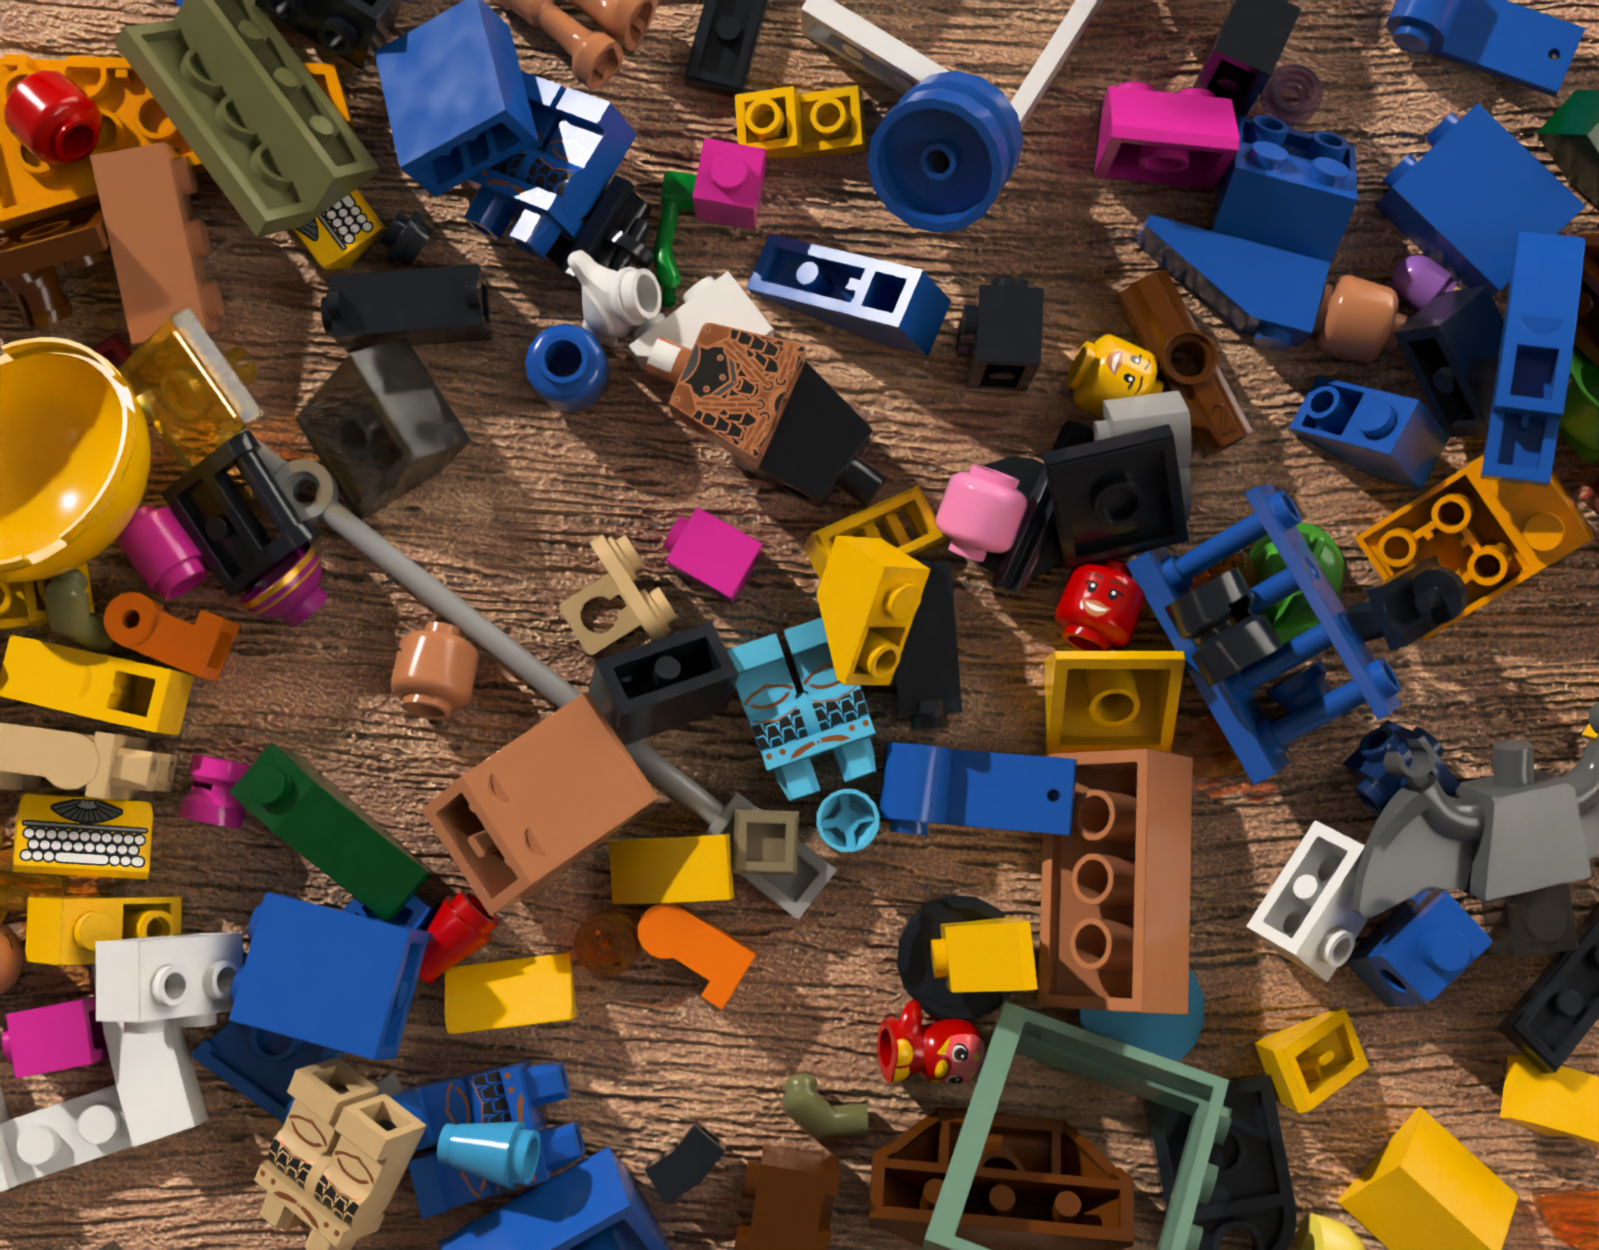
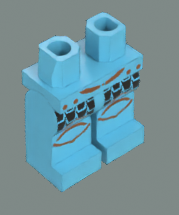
(807, 724)

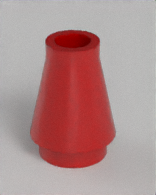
(456, 932)

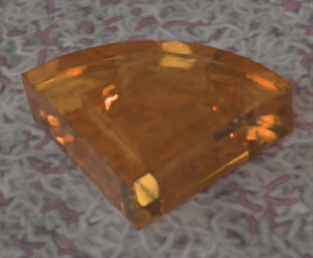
(1210, 752)
(1571, 1215)

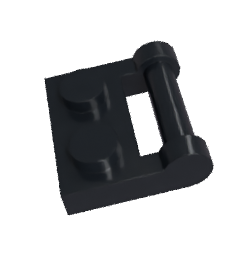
(224, 523)

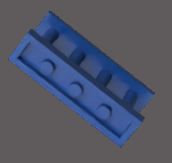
(1257, 740)

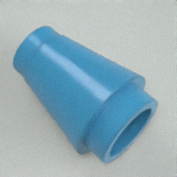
(493, 1151)

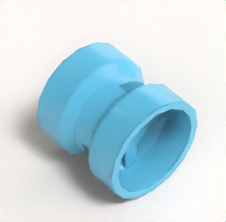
(855, 817)

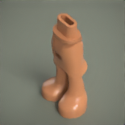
(593, 54)

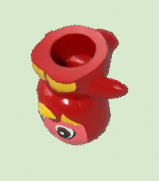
(937, 1051)

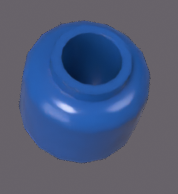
(567, 367)

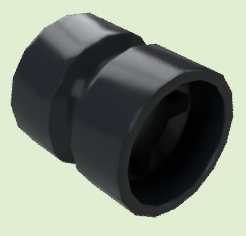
(1223, 626)

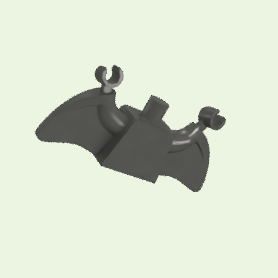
(1489, 839)

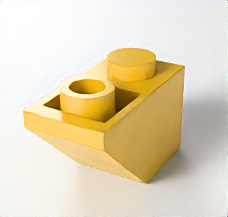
(868, 607)
(66, 927)

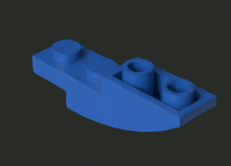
(1534, 358)

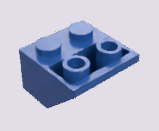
(1287, 188)

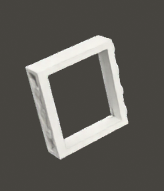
(904, 67)

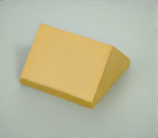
(1111, 700)
(1430, 1193)

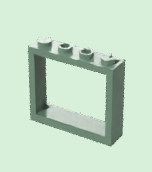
(1107, 1063)

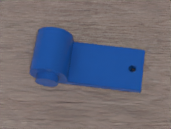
(1490, 38)
(976, 790)

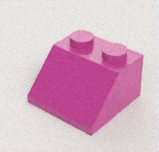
(1165, 136)

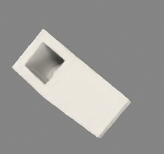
(705, 302)

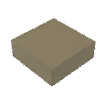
(765, 842)

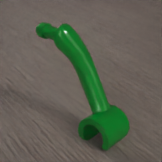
(675, 195)

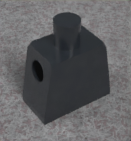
(818, 447)

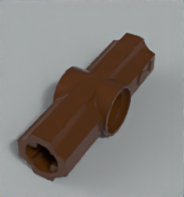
(1167, 328)

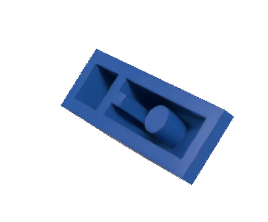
(1244, 282)
(852, 292)

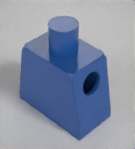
(1423, 945)

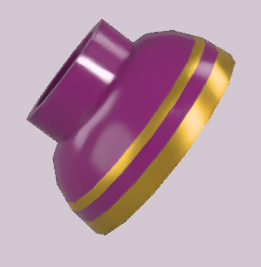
(289, 590)

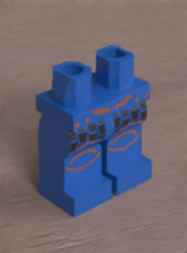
(556, 177)
(487, 1096)

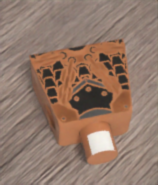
(730, 385)

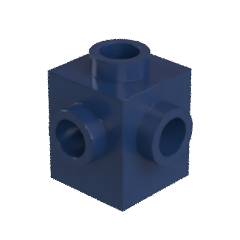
(1366, 764)

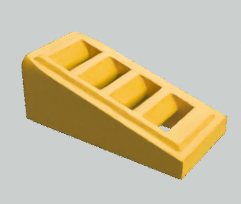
(912, 501)

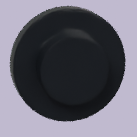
(405, 237)

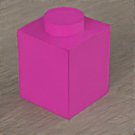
(729, 183)
(712, 554)
(54, 1037)

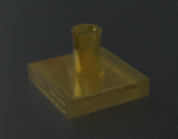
(192, 388)

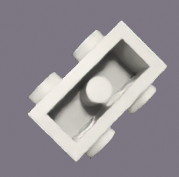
(1310, 903)
(166, 979)

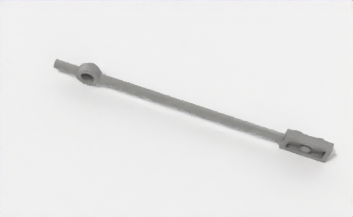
(788, 891)

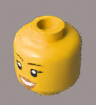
(1111, 371)

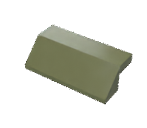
(249, 112)

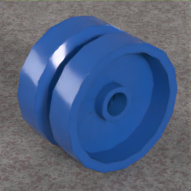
(945, 151)

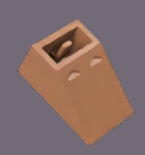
(539, 804)

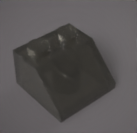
(381, 426)

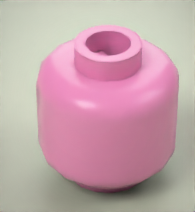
(981, 512)

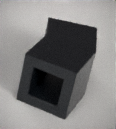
(685, 1163)

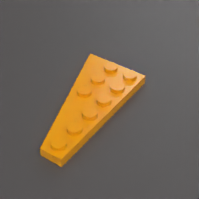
(129, 120)

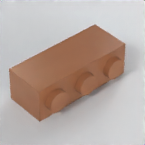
(156, 237)

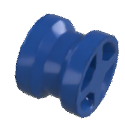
(1300, 687)

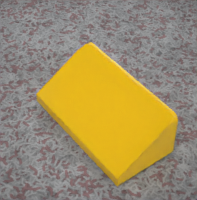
(509, 993)

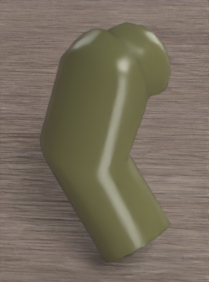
(69, 611)
(819, 1117)

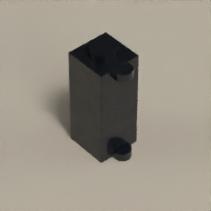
(412, 304)
(928, 669)

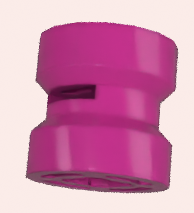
(210, 795)

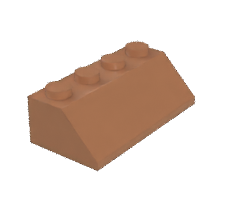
(1120, 887)

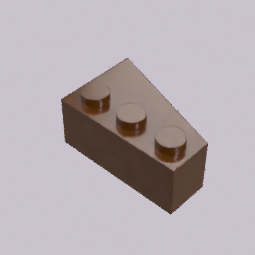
(791, 1200)

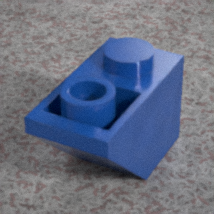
(1372, 430)

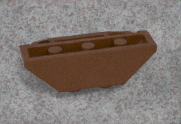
(1031, 1190)

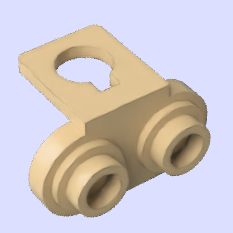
(642, 608)

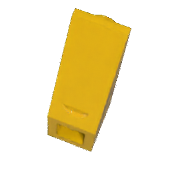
(95, 685)

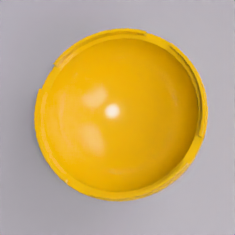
(68, 457)

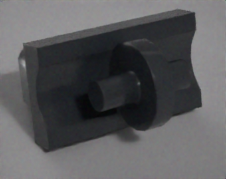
(612, 232)
(1410, 604)

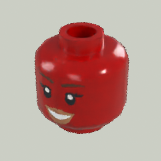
(53, 118)
(1100, 606)

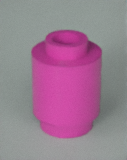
(162, 552)

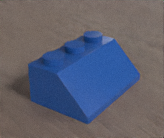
(579, 1209)

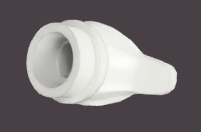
(614, 299)

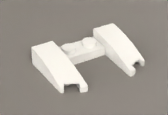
(151, 1099)

